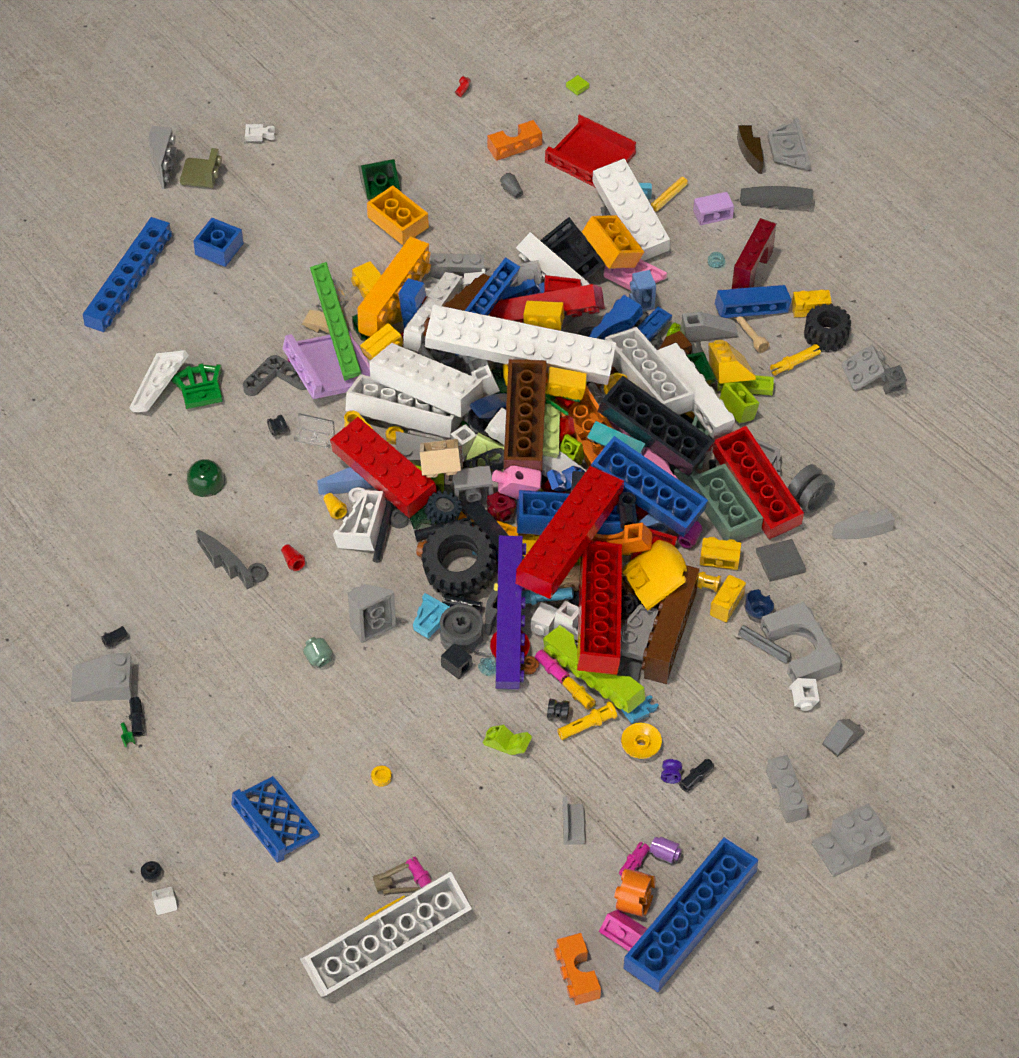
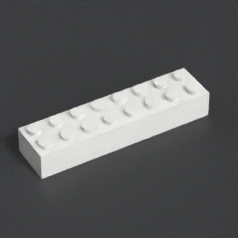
(385, 934)

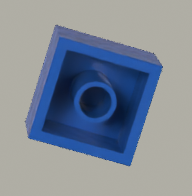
(218, 242)

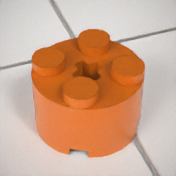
(635, 892)

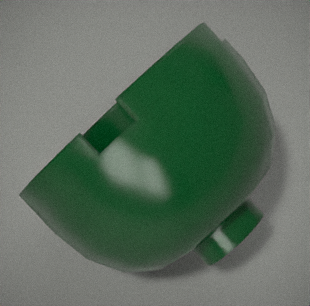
(205, 478)

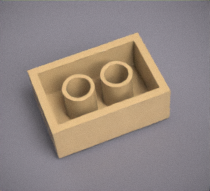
(440, 457)

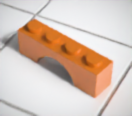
(633, 538)

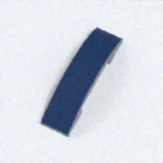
(489, 405)

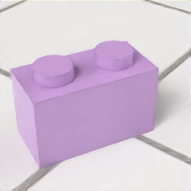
(713, 208)

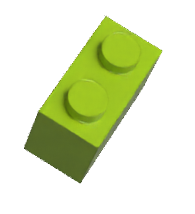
(739, 401)

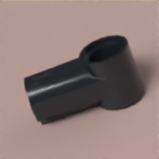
(626, 509)

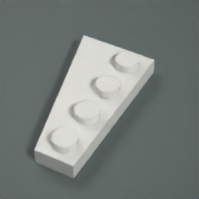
(156, 379)

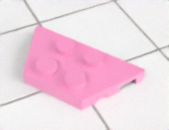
(623, 276)

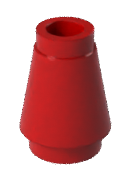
(294, 559)

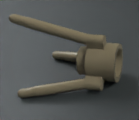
(383, 881)

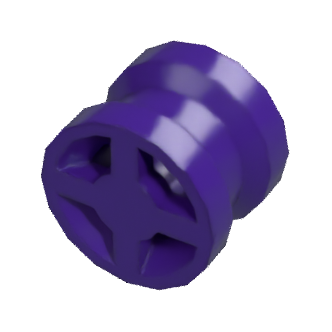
(671, 771)

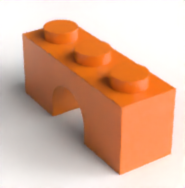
(503, 146)
(581, 985)

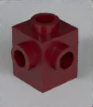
(500, 507)

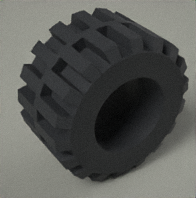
(827, 338)

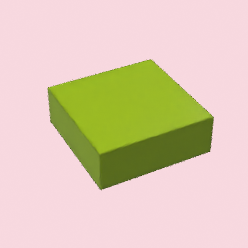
(577, 85)

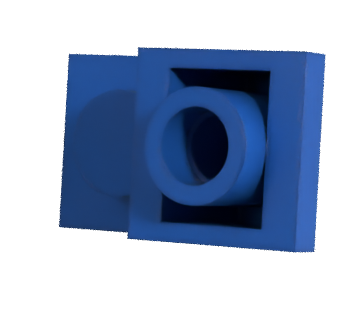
(562, 480)

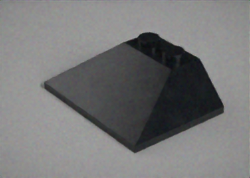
(573, 248)

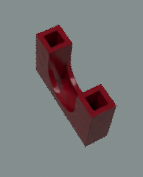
(757, 249)

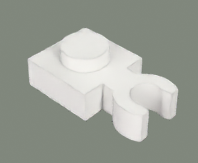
(256, 132)

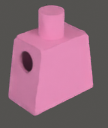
(516, 479)

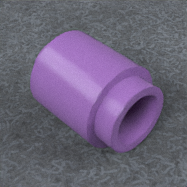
(665, 849)

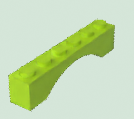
(621, 690)

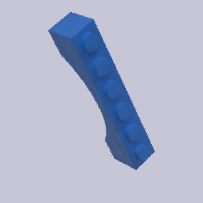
(622, 316)

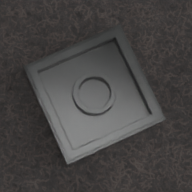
(780, 560)

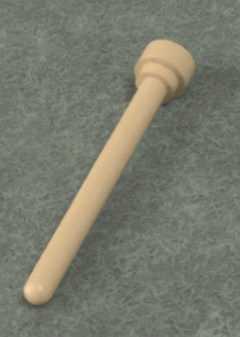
(760, 343)

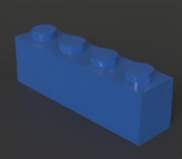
(752, 301)

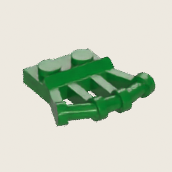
(200, 393)

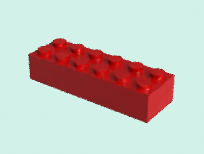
(575, 302)
(383, 466)
(759, 481)

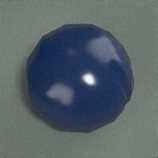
(758, 604)

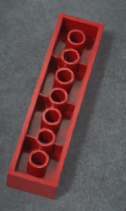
(569, 532)
(600, 608)

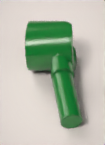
(127, 736)

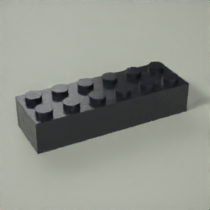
(656, 426)

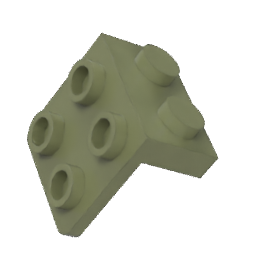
(201, 171)

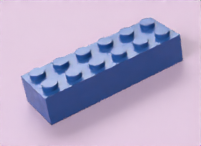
(653, 487)
(538, 508)

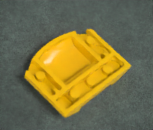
(656, 573)

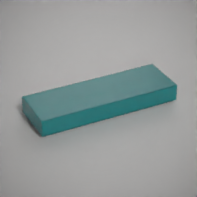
(603, 434)

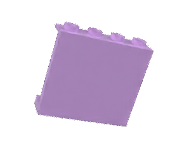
(318, 365)

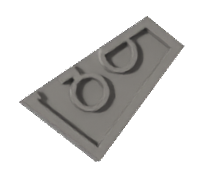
(636, 632)

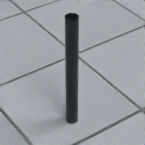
(383, 532)

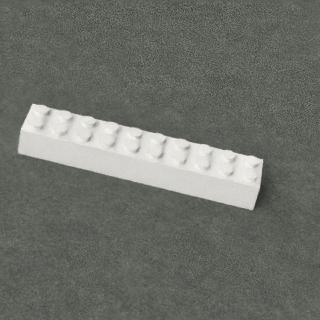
(505, 339)

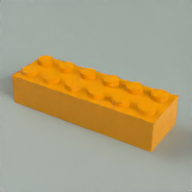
(383, 299)

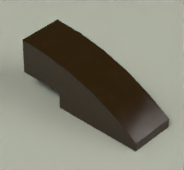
(750, 147)

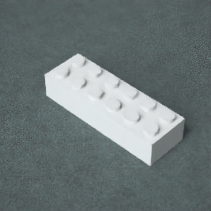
(627, 201)
(650, 371)
(425, 379)
(389, 405)

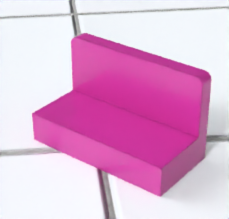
(622, 929)

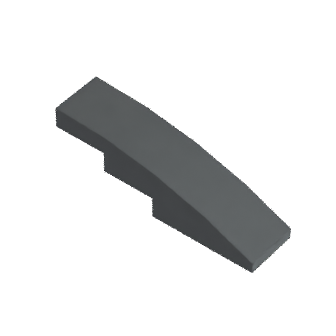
(781, 196)
(221, 556)

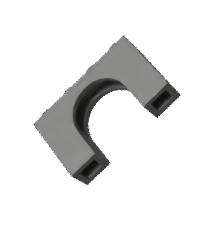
(800, 621)

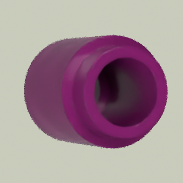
(691, 537)

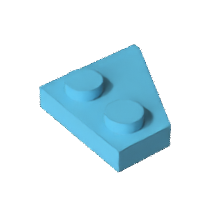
(429, 616)

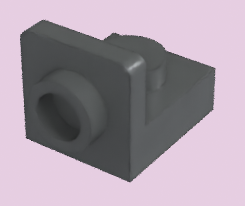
(895, 379)

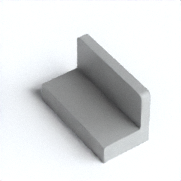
(573, 823)

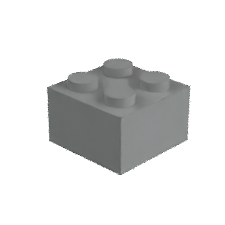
(472, 485)

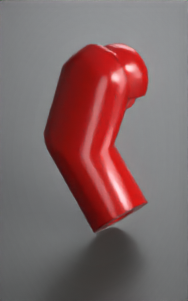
(464, 84)

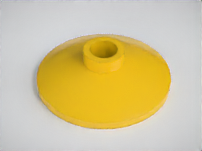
(644, 734)

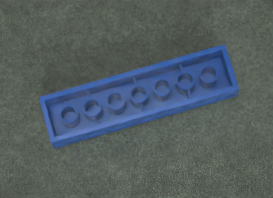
(690, 914)

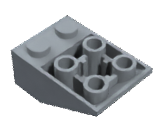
(162, 152)

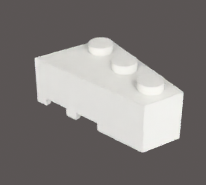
(363, 524)

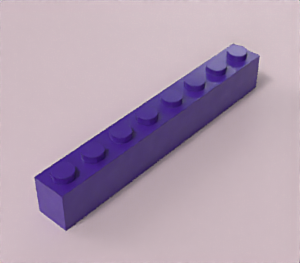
(509, 614)

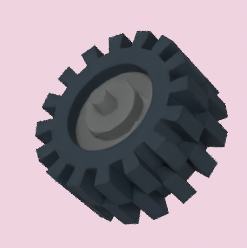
(443, 507)

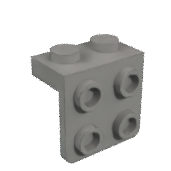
(865, 367)

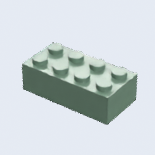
(727, 504)

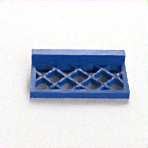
(259, 824)

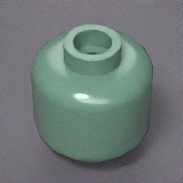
(317, 651)

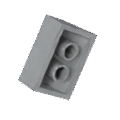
(371, 611)

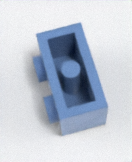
(643, 289)

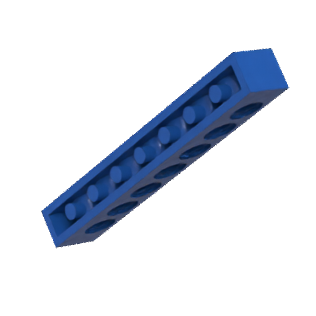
(127, 274)

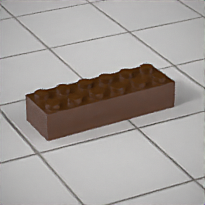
(525, 414)
(669, 629)

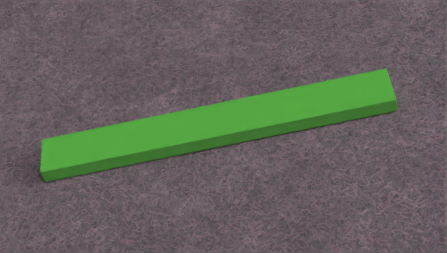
(335, 321)

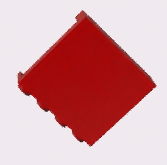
(588, 149)

